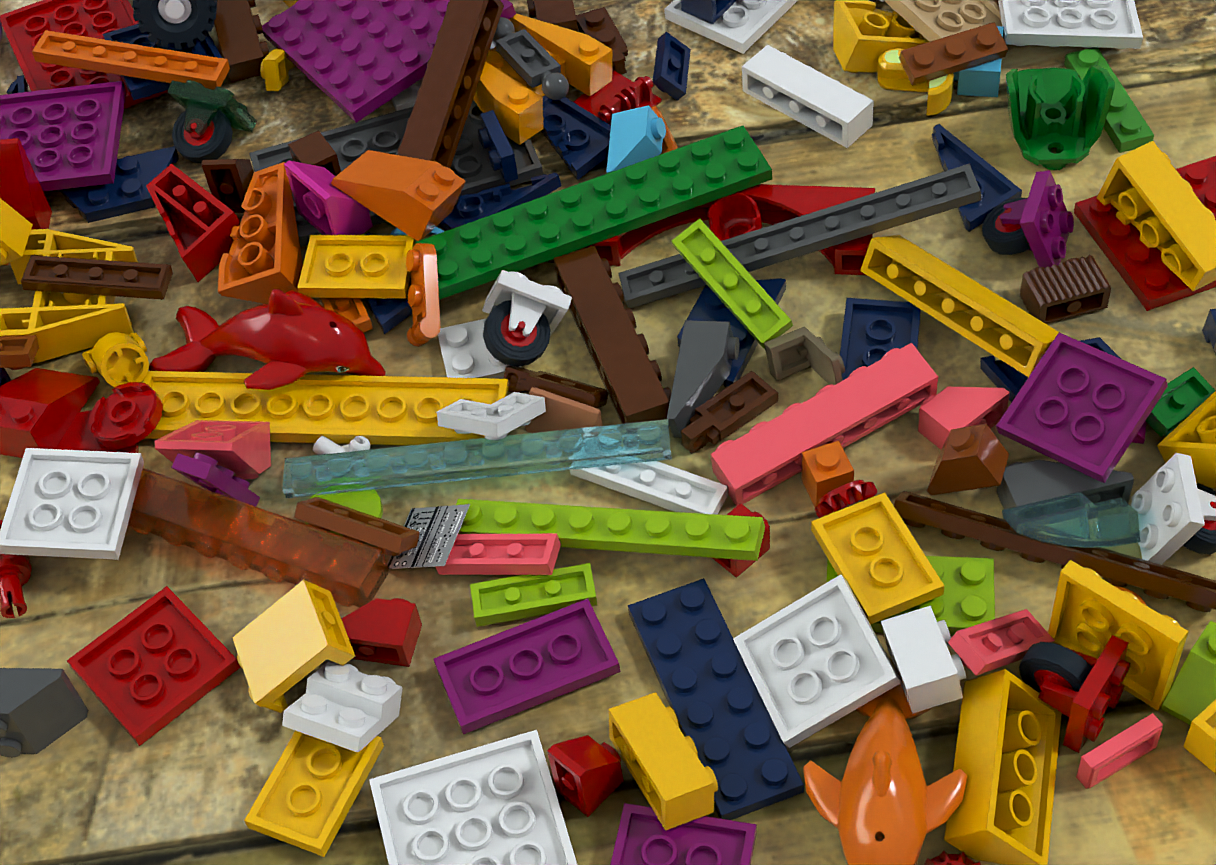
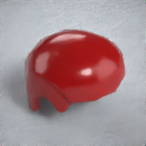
(734, 216)

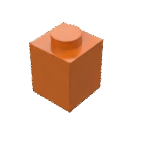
(825, 470)

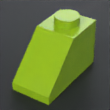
(1196, 681)

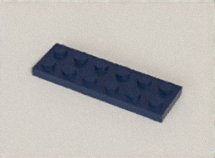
(715, 699)

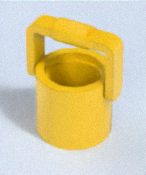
(118, 358)

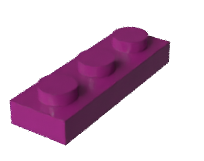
(215, 478)

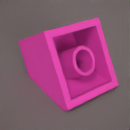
(324, 204)

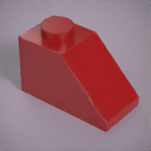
(384, 631)
(585, 772)

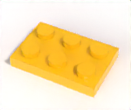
(356, 266)
(877, 557)
(311, 791)

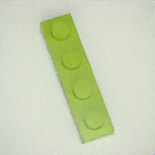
(732, 283)

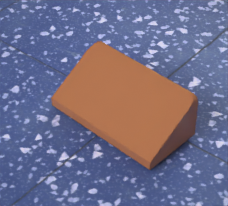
(562, 414)

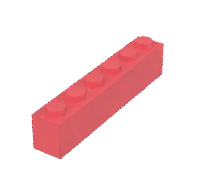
(836, 413)

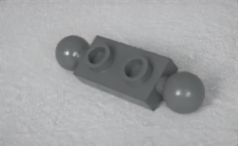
(530, 60)

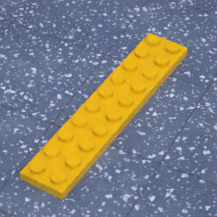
(332, 406)

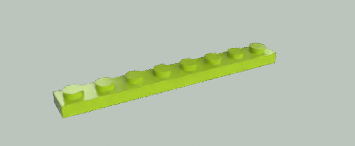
(621, 528)

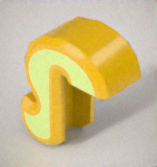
(893, 77)

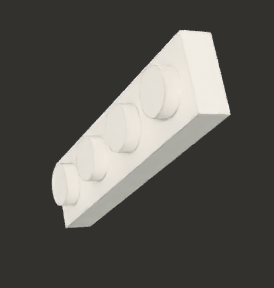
(660, 485)

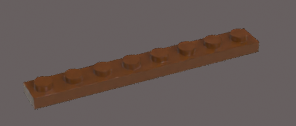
(1113, 566)

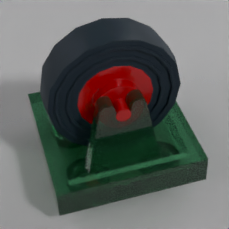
(208, 121)

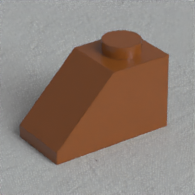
(968, 461)

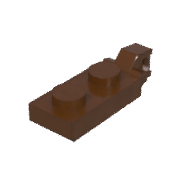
(602, 28)
(523, 380)
(728, 411)

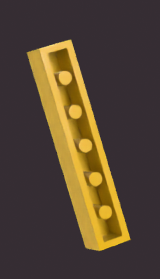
(958, 302)

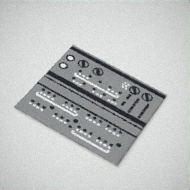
(437, 536)

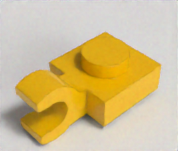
(275, 69)

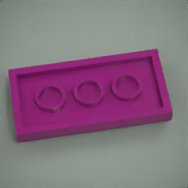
(526, 666)

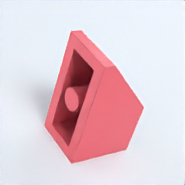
(960, 408)

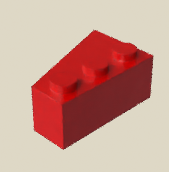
(193, 219)

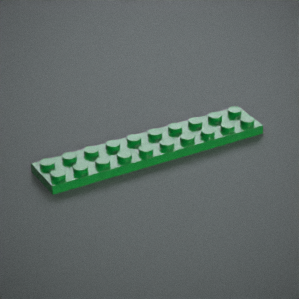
(597, 210)

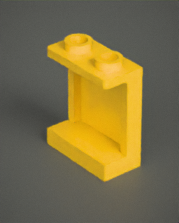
(290, 643)

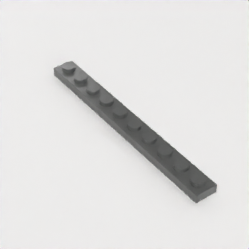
(811, 232)

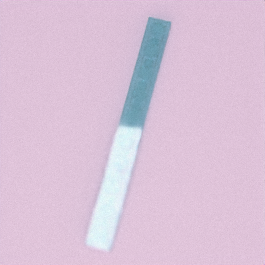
(477, 458)

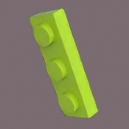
(531, 594)

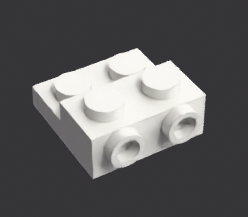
(344, 706)

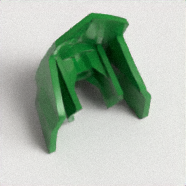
(1058, 111)

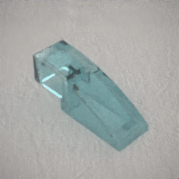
(1076, 521)

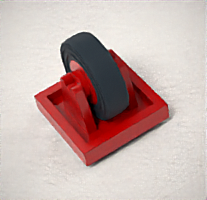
(1077, 684)

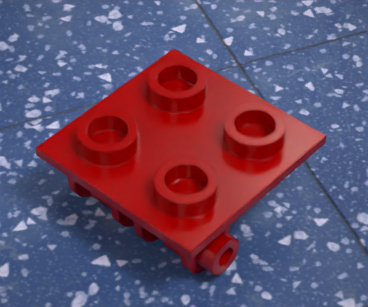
(619, 96)

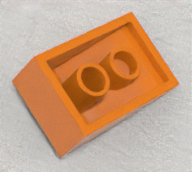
(402, 190)

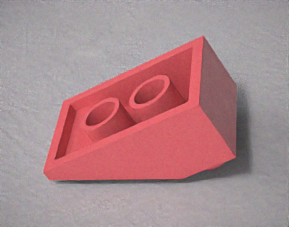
(234, 444)

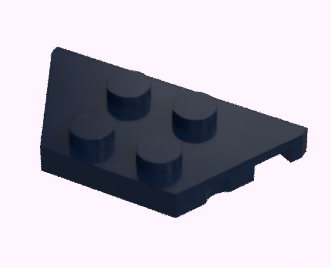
(129, 188)
(711, 308)

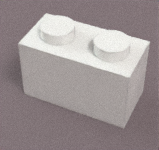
(923, 659)

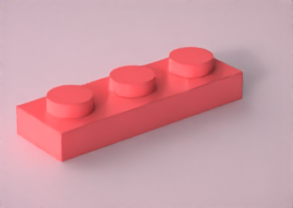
(502, 554)
(998, 641)

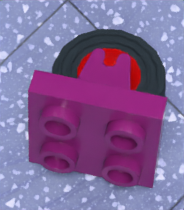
(1032, 223)

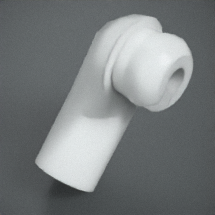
(326, 446)

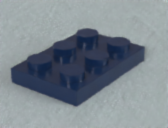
(874, 329)

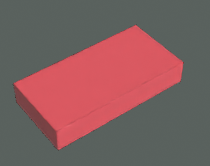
(1119, 751)

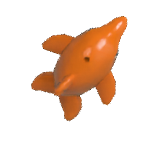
(883, 795)

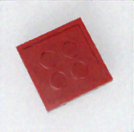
(153, 665)

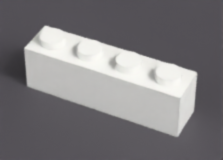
(807, 96)

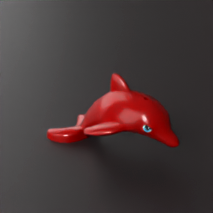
(287, 334)

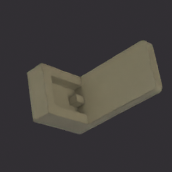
(800, 351)

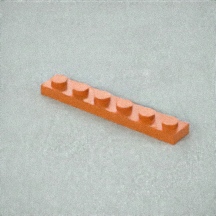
(129, 59)

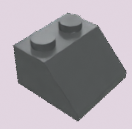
(36, 709)

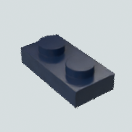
(671, 66)
(500, 152)

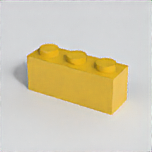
(662, 760)

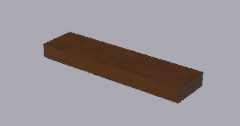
(97, 277)

